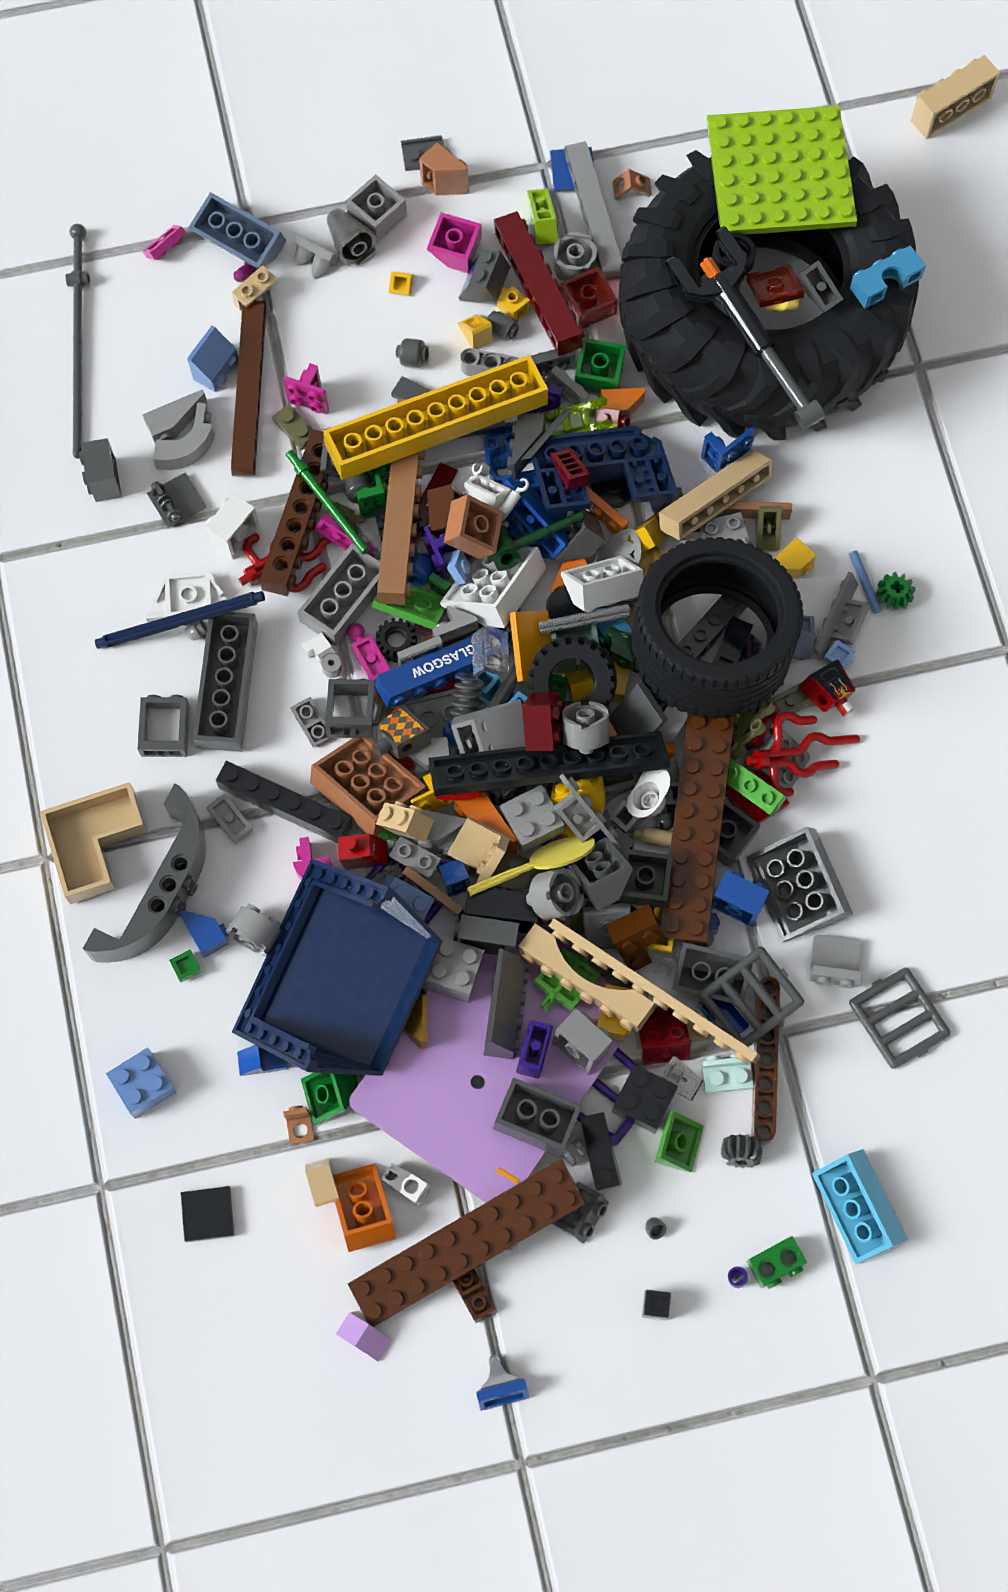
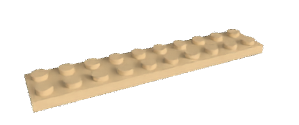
(660, 998)

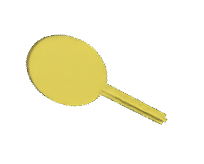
(547, 857)

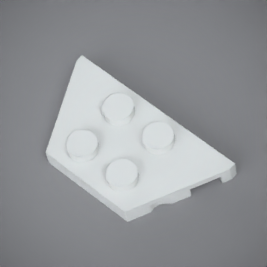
(184, 593)

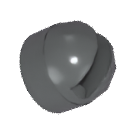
(665, 821)
(655, 1228)

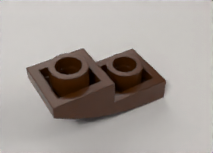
(475, 1296)

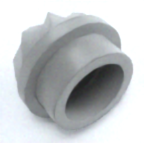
(196, 630)

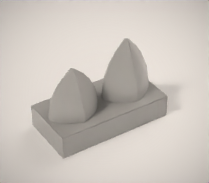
(322, 258)

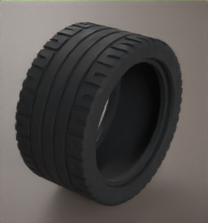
(727, 570)

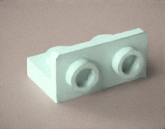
(726, 1075)

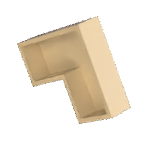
(80, 832)

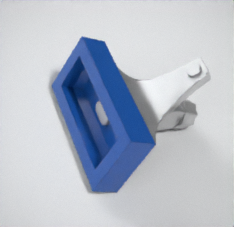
(500, 1387)

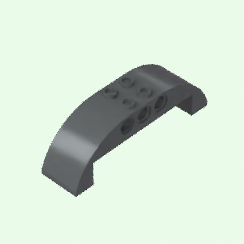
(178, 872)

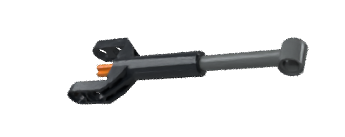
(725, 289)

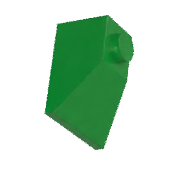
(328, 1094)

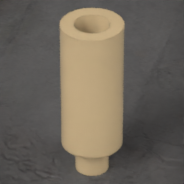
(654, 836)

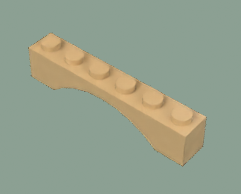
(625, 1005)

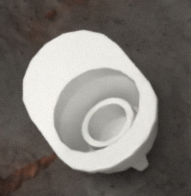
(649, 794)

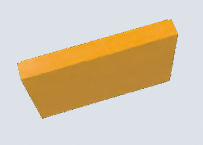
(527, 639)

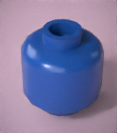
(422, 569)

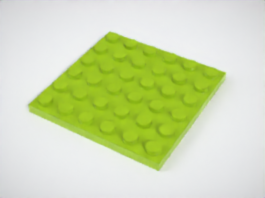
(781, 170)

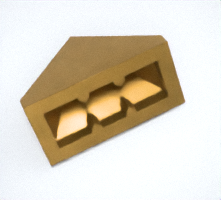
(417, 1024)

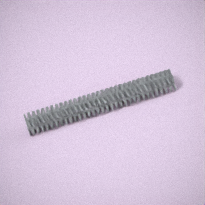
(584, 618)

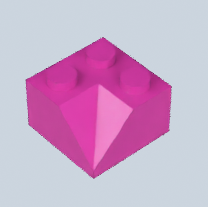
(455, 241)

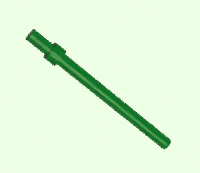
(302, 470)

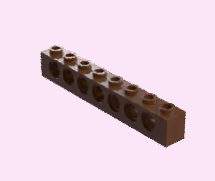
(282, 581)

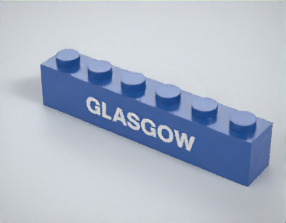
(426, 673)

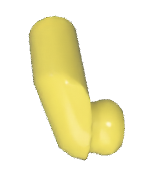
(786, 306)

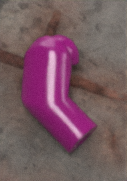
(243, 272)

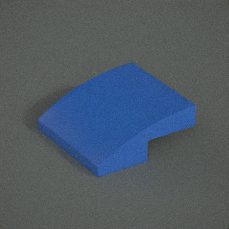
(560, 171)

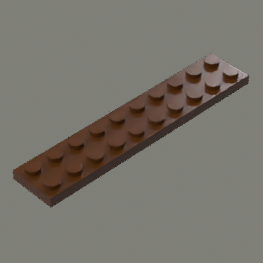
(697, 828)
(466, 1243)

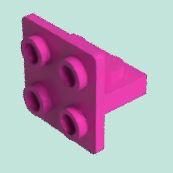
(307, 391)

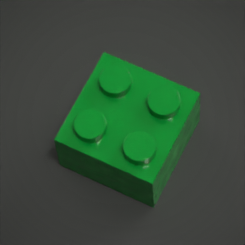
(600, 365)

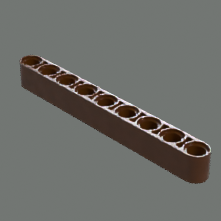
(248, 390)

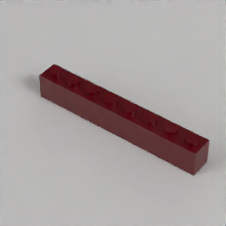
(538, 283)

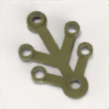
(751, 721)

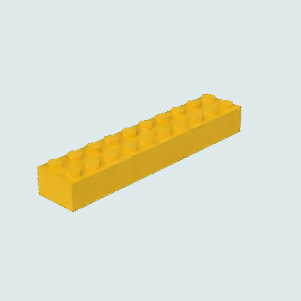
(435, 417)

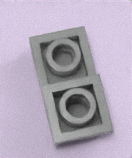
(310, 721)

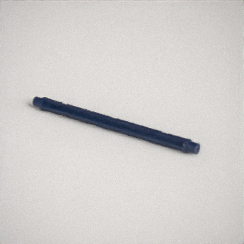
(180, 619)

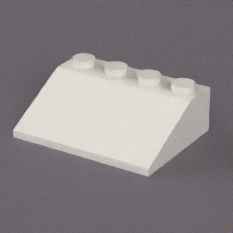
(495, 593)

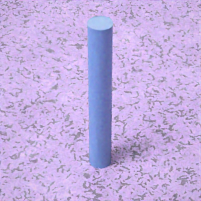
(865, 582)

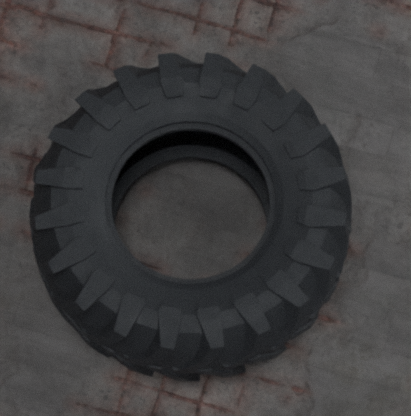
(698, 352)

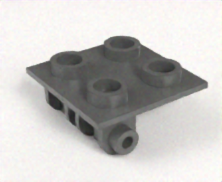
(176, 499)

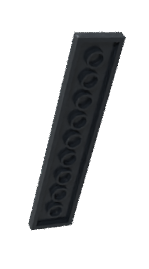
(521, 768)

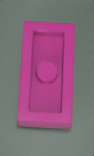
(160, 245)

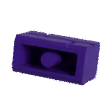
(534, 1049)

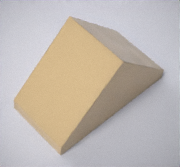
(321, 1182)

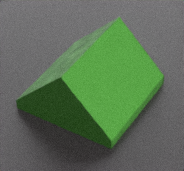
(679, 1142)

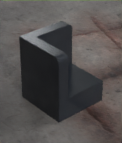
(656, 1305)

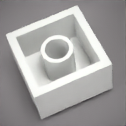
(232, 525)

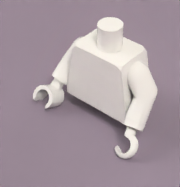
(492, 492)

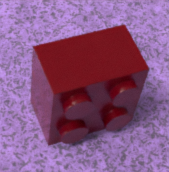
(542, 721)

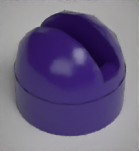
(734, 1274)

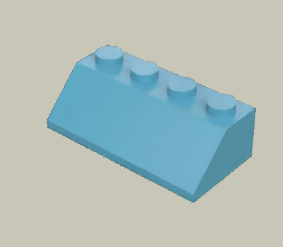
(859, 1206)

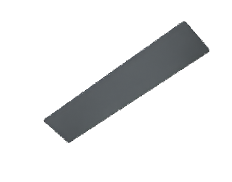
(547, 433)

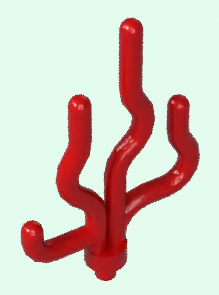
(253, 572)
(775, 756)

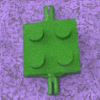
(556, 992)

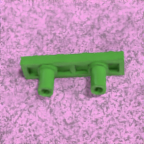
(754, 788)

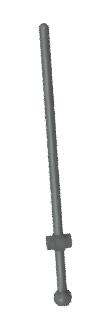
(77, 280)

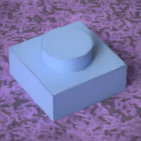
(840, 652)

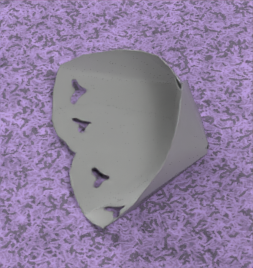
(619, 546)

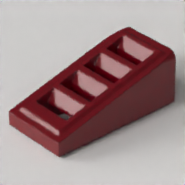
(570, 481)

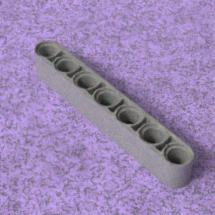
(593, 208)

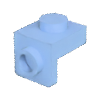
(457, 565)

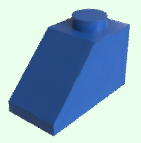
(454, 877)
(205, 932)

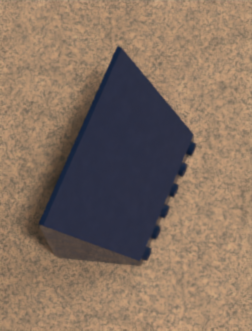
(339, 975)

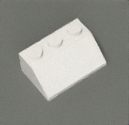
(603, 583)

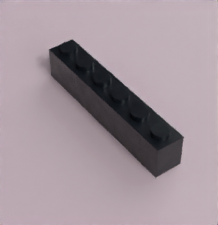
(283, 802)

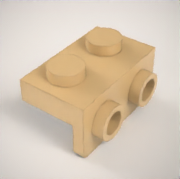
(253, 287)

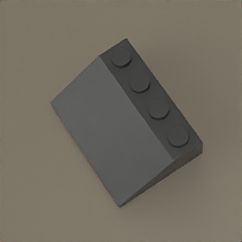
(800, 883)

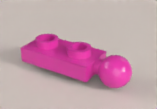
(332, 530)
(367, 652)

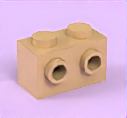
(405, 821)

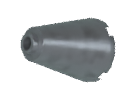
(351, 238)

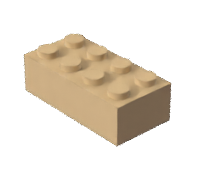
(954, 96)

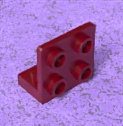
(664, 1038)

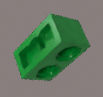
(774, 1257)

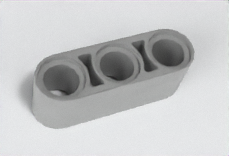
(482, 360)

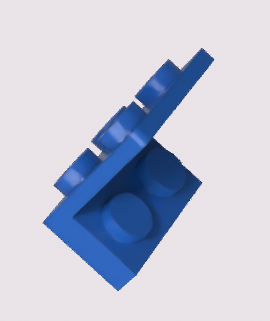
(719, 456)

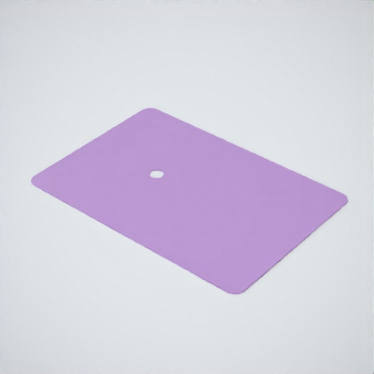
(429, 1096)

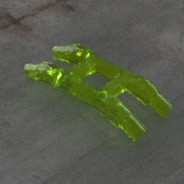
(583, 409)

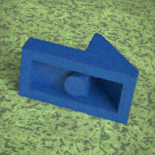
(257, 1060)

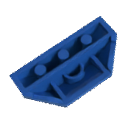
(531, 515)

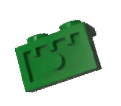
(372, 498)

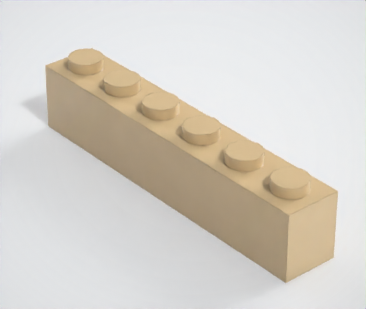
(715, 494)

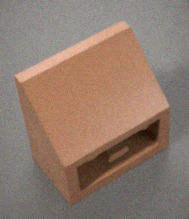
(443, 172)

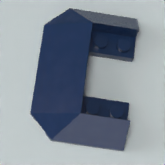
(607, 457)

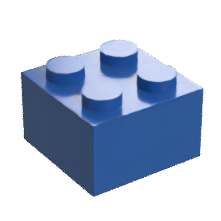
(740, 898)

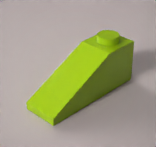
(542, 216)

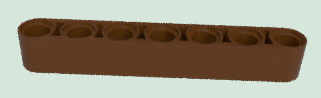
(766, 1072)

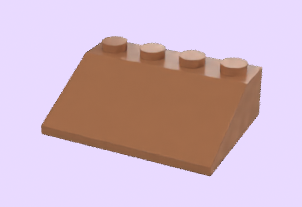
(362, 782)

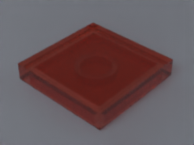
(775, 286)

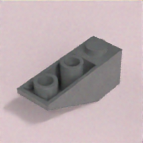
(526, 431)

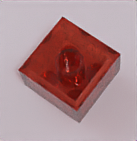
(590, 297)

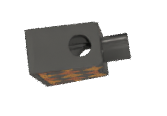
(401, 734)

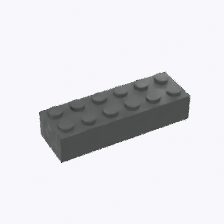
(225, 682)

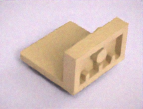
(479, 847)

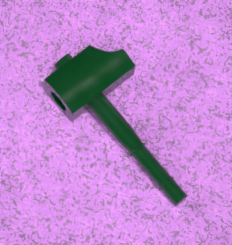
(507, 554)
(619, 648)

